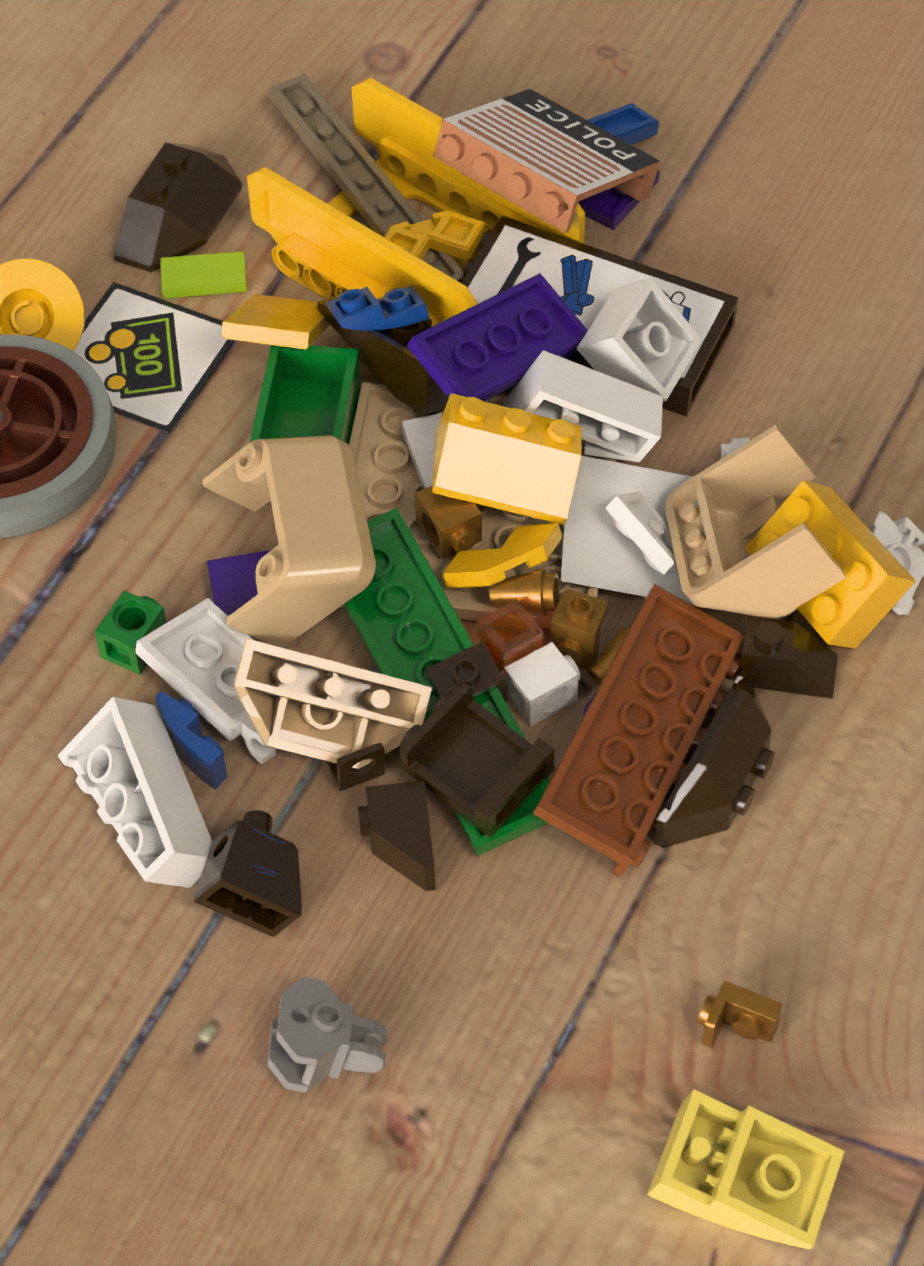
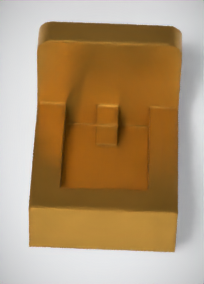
(577, 626)

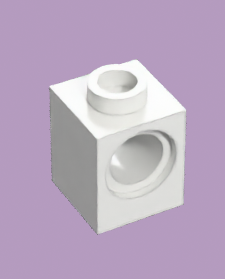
(542, 683)

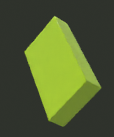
(203, 275)

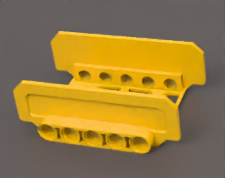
(335, 253)

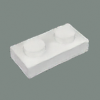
(643, 525)

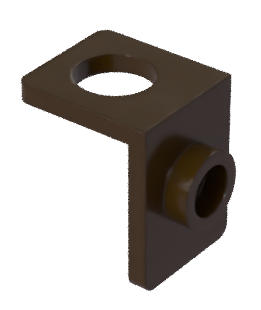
(470, 666)
(348, 777)

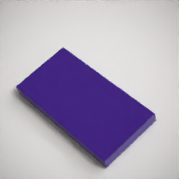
(498, 340)

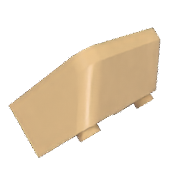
(719, 515)
(319, 526)

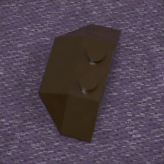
(175, 205)
(720, 771)

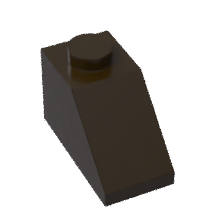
(787, 658)
(400, 830)

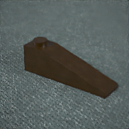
(393, 362)

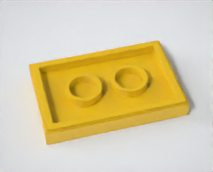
(275, 322)

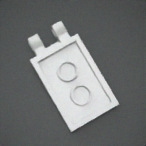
(200, 662)

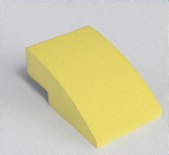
(746, 1171)

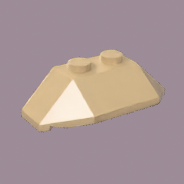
(324, 705)

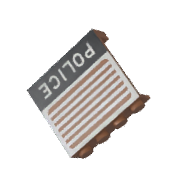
(542, 156)

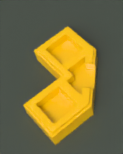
(444, 232)
(486, 566)

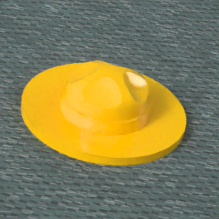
(40, 302)

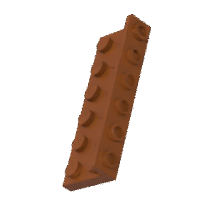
(641, 728)

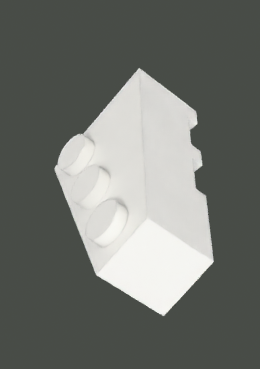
(613, 415)

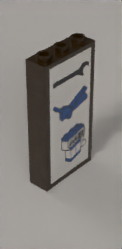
(585, 281)

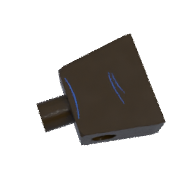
(252, 876)

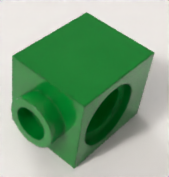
(115, 633)

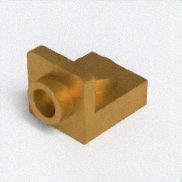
(743, 1010)

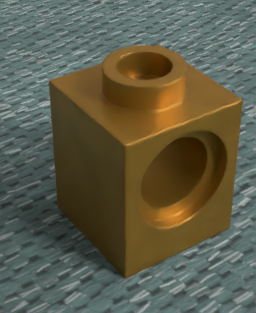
(448, 522)

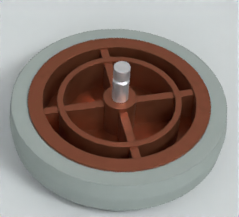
(52, 433)

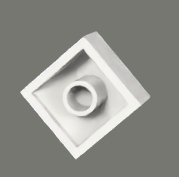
(641, 338)

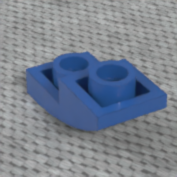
(362, 311)
(198, 752)

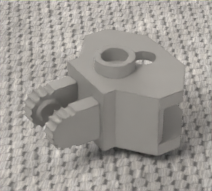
(320, 1037)

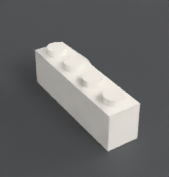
(141, 791)

